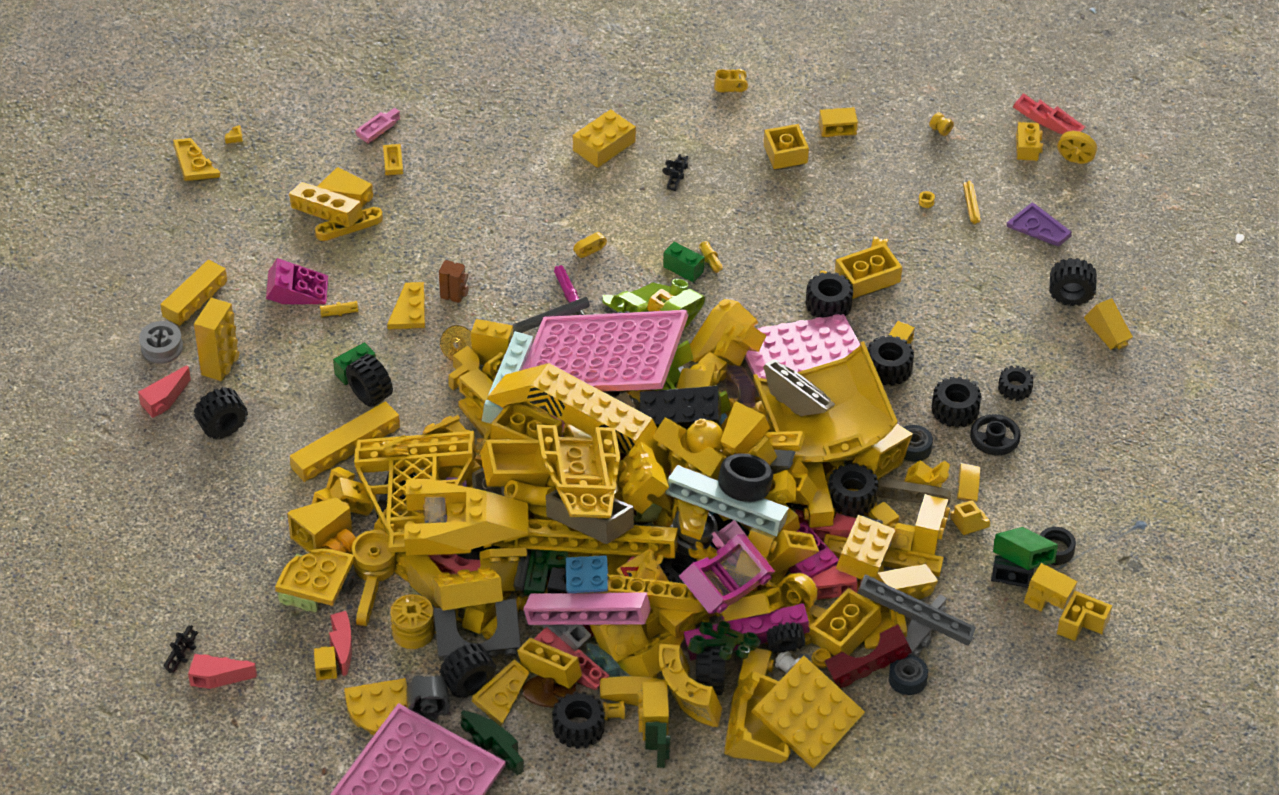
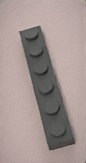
(916, 610)

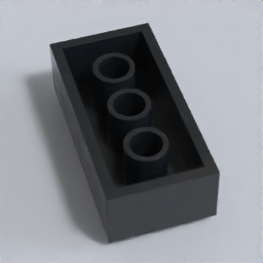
(682, 405)

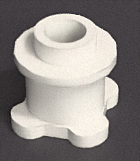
(785, 661)

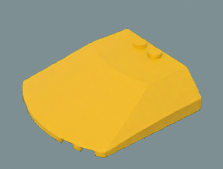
(855, 422)

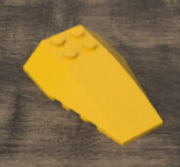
(582, 469)

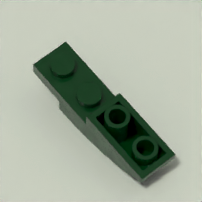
(491, 735)

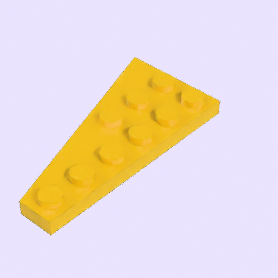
(691, 517)

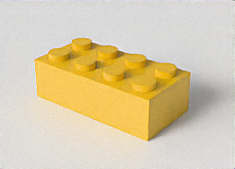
(216, 339)

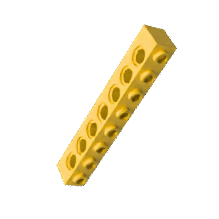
(560, 537)

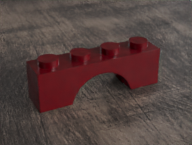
(890, 648)

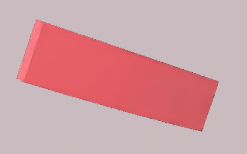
(1053, 119)

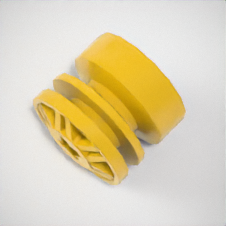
(412, 621)

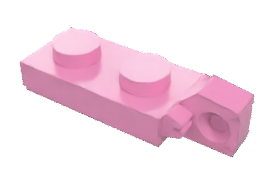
(377, 125)

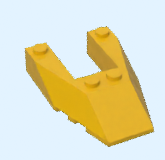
(473, 519)

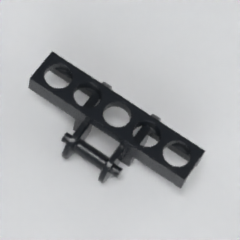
(674, 173)
(179, 651)

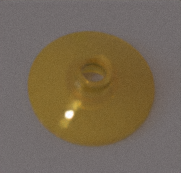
(457, 334)

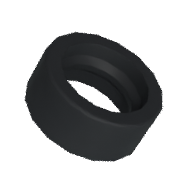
(1064, 536)

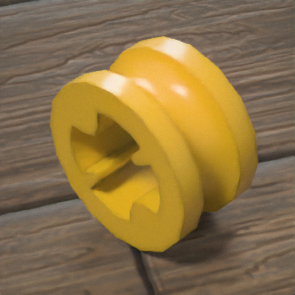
(926, 199)

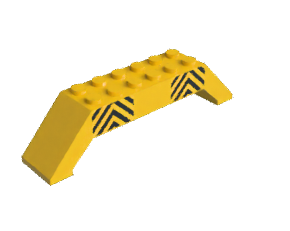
(579, 407)

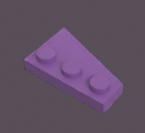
(1040, 225)

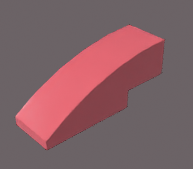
(341, 640)

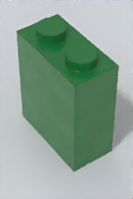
(1025, 548)

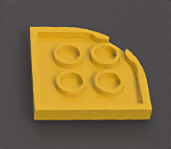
(316, 575)
(373, 703)

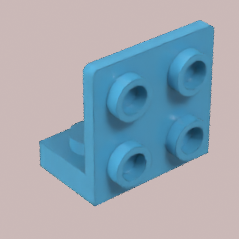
(586, 574)

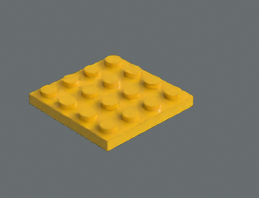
(808, 711)

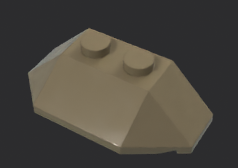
(795, 390)

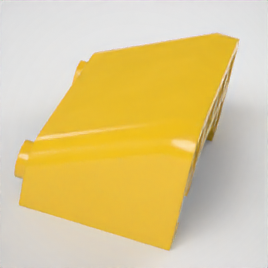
(746, 733)

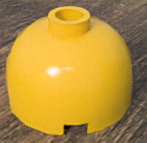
(703, 435)
(798, 589)

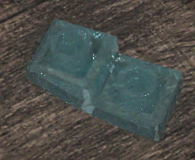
(603, 660)

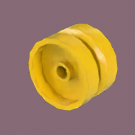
(373, 555)

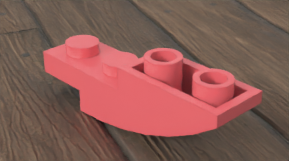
(841, 525)
(590, 670)

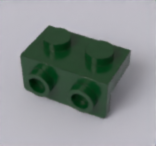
(658, 740)

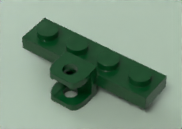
(540, 567)

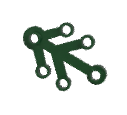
(747, 641)

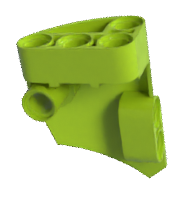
(638, 299)

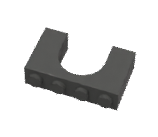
(504, 641)

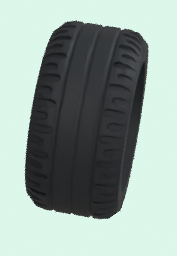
(745, 477)

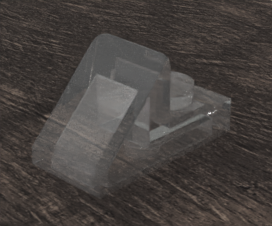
(434, 510)

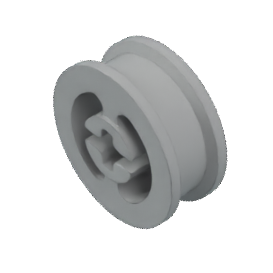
(170, 344)

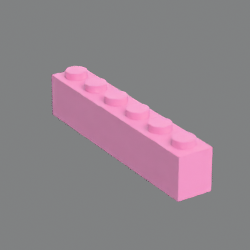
(587, 608)

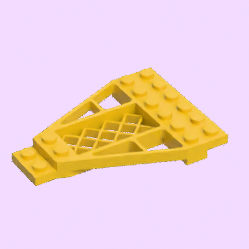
(426, 452)

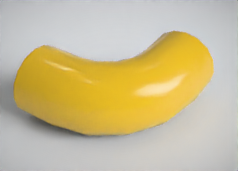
(527, 493)

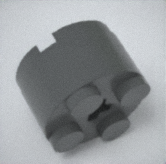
(428, 696)

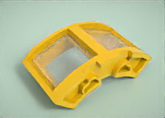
(692, 697)

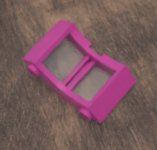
(728, 575)

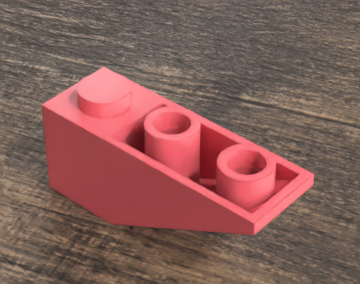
(216, 672)

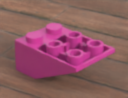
(295, 284)
(818, 562)

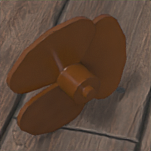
(542, 691)

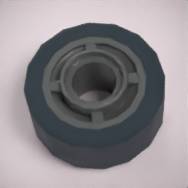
(920, 443)
(908, 675)

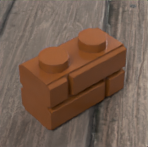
(453, 281)

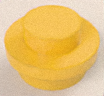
(819, 656)

